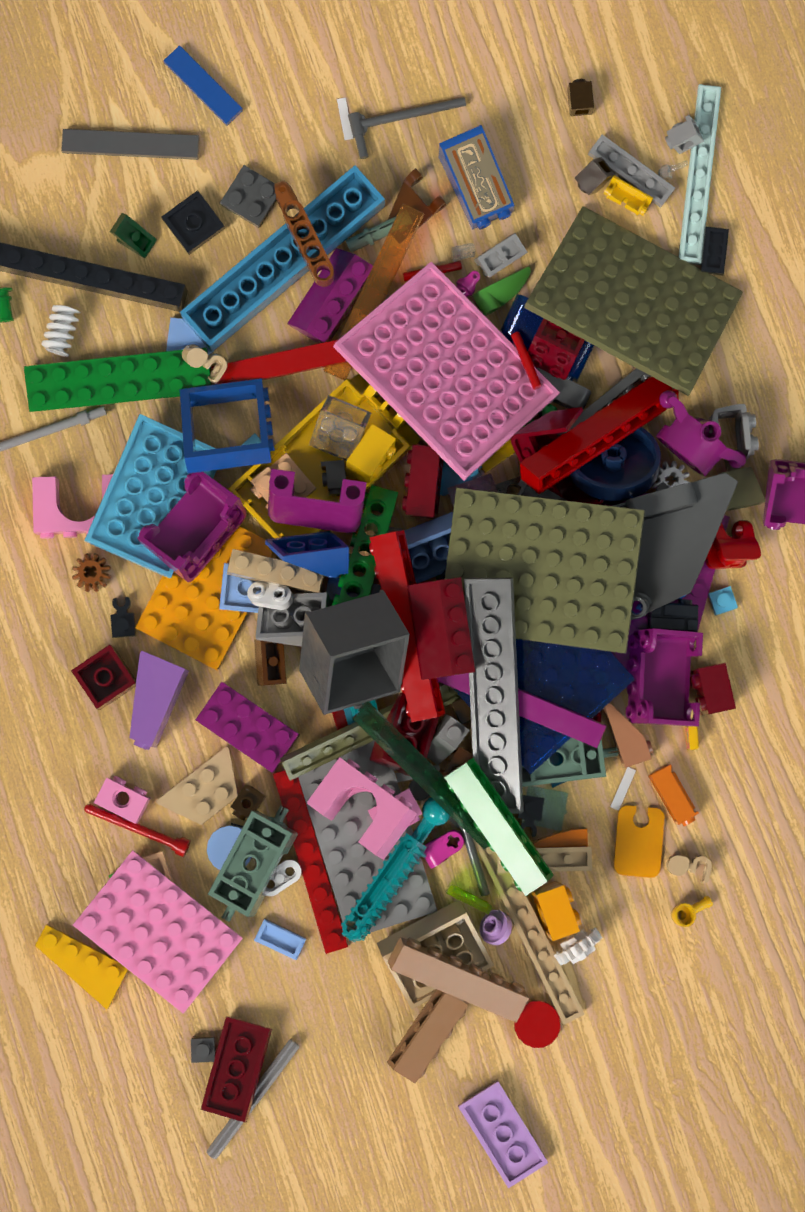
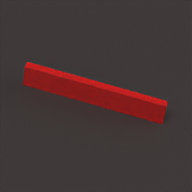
(283, 363)

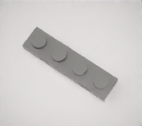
(632, 170)

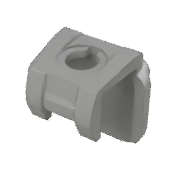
(743, 426)

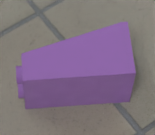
(154, 699)

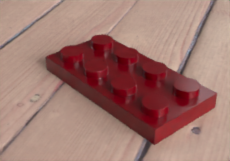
(236, 1069)

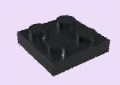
(193, 222)

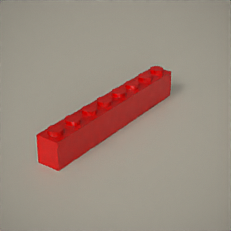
(594, 435)
(395, 573)

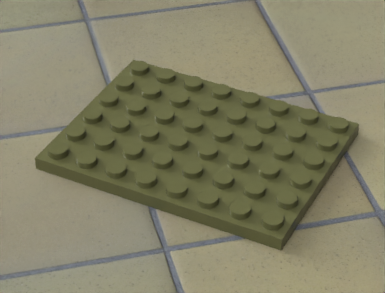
(634, 300)
(566, 560)

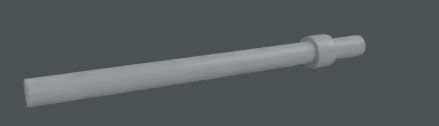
(81, 418)

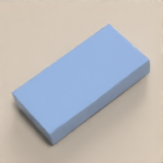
(280, 939)

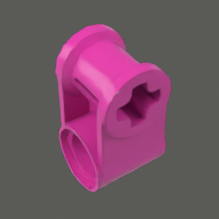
(439, 850)

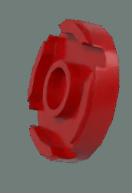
(538, 1024)

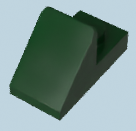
(133, 235)

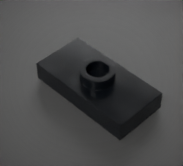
(714, 250)

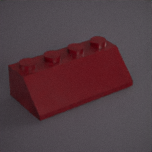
(441, 628)

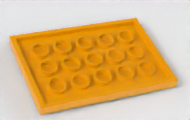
(189, 612)

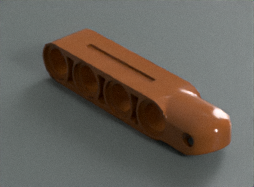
(287, 200)

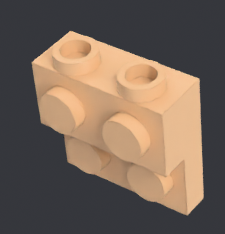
(302, 484)

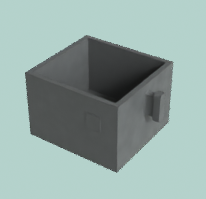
(353, 652)

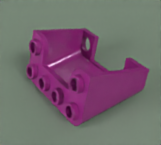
(315, 513)
(662, 673)

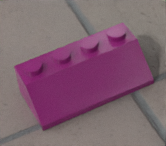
(327, 307)

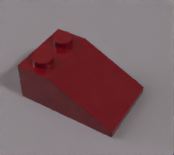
(417, 733)

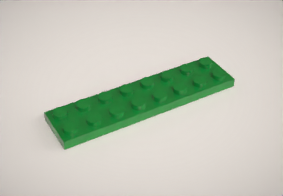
(111, 380)

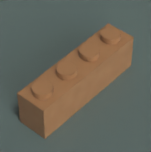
(426, 1035)

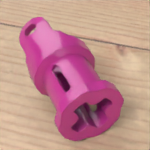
(467, 284)

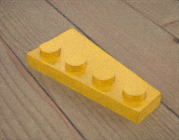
(88, 967)

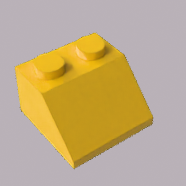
(370, 455)

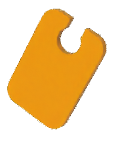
(637, 848)

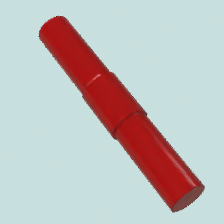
(444, 268)
(526, 360)

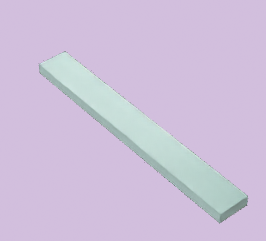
(699, 175)

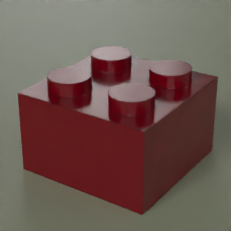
(104, 677)
(713, 689)

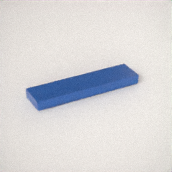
(203, 85)

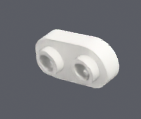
(268, 595)
(281, 879)

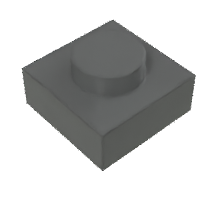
(202, 1049)

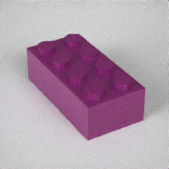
(247, 727)

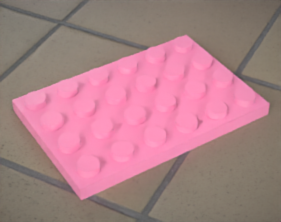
(157, 931)

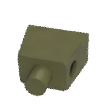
(747, 490)

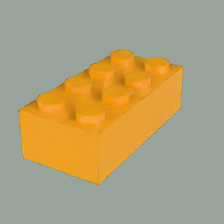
(556, 911)

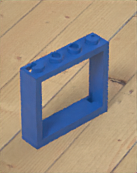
(229, 456)

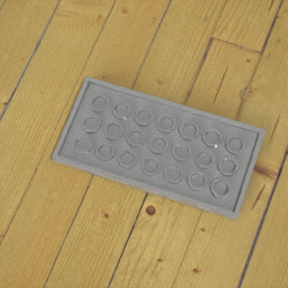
(349, 862)

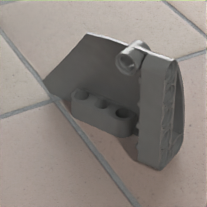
(677, 537)

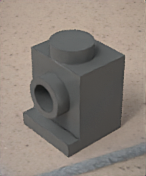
(334, 476)

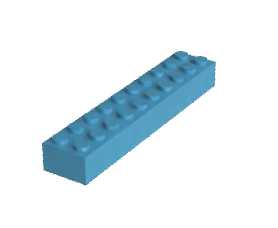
(278, 262)

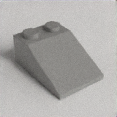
(288, 624)

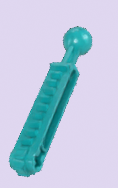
(392, 874)

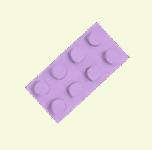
(503, 1134)

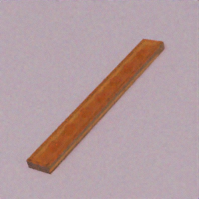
(381, 275)

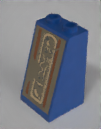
(476, 178)

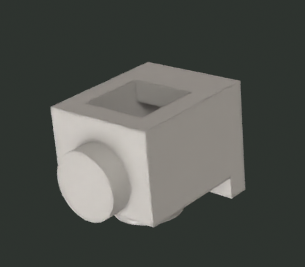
(684, 135)

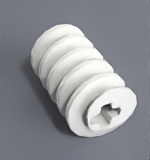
(60, 329)

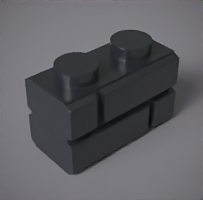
(675, 616)

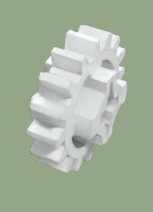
(578, 946)

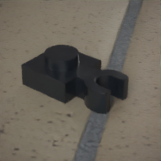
(123, 622)
(532, 812)

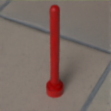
(179, 845)

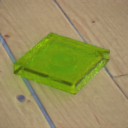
(468, 898)

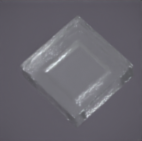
(463, 251)

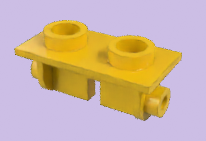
(635, 199)

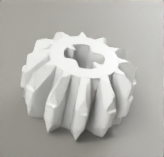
(671, 471)

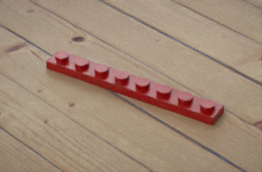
(311, 863)

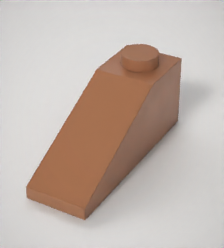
(629, 741)

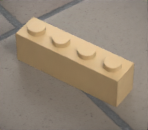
(274, 571)

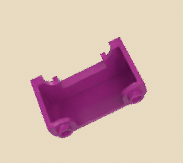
(784, 494)
(195, 526)

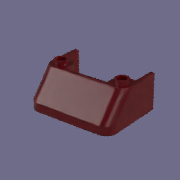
(543, 432)

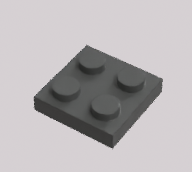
(250, 196)

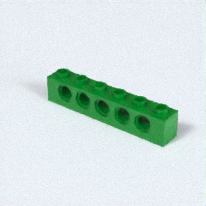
(376, 500)

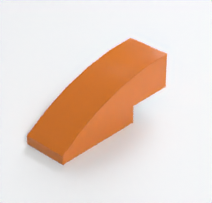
(567, 838)

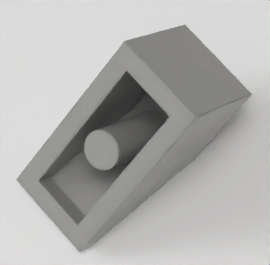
(446, 739)

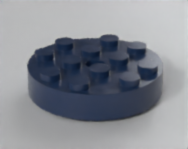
(622, 470)

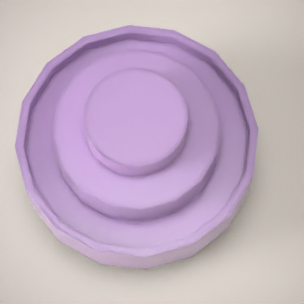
(495, 927)

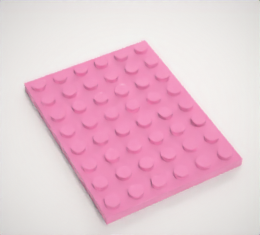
(445, 370)

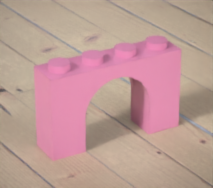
(47, 514)
(391, 816)

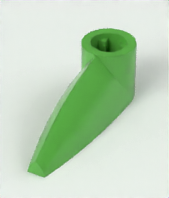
(501, 292)

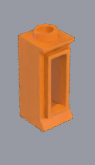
(673, 795)

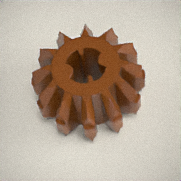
(93, 564)

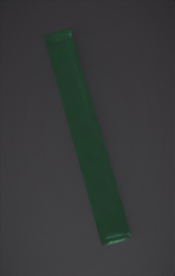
(416, 766)

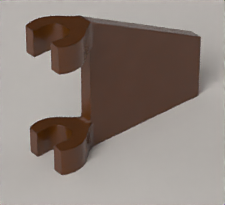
(410, 198)

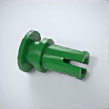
(5, 307)

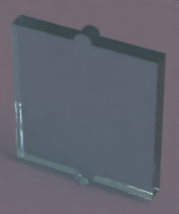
(553, 807)

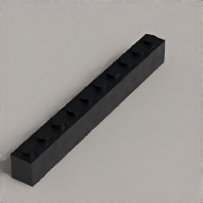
(92, 277)

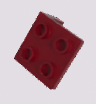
(554, 349)

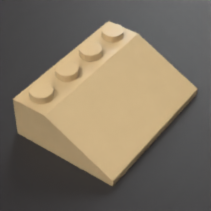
(449, 932)

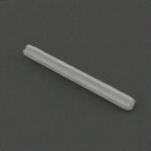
(262, 1087)

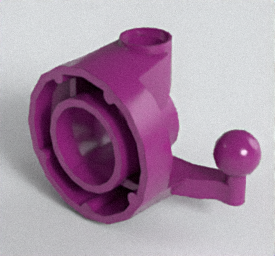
(691, 441)

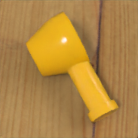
(688, 911)

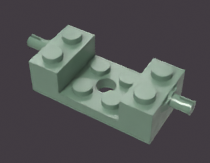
(579, 763)
(264, 840)

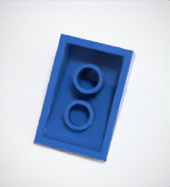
(314, 551)

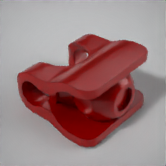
(734, 551)

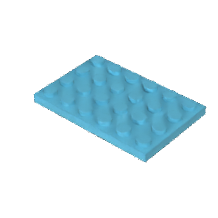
(142, 492)

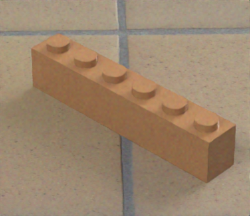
(458, 979)

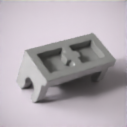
(501, 255)

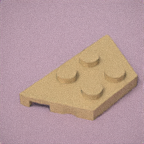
(204, 790)

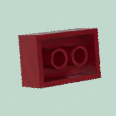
(423, 482)

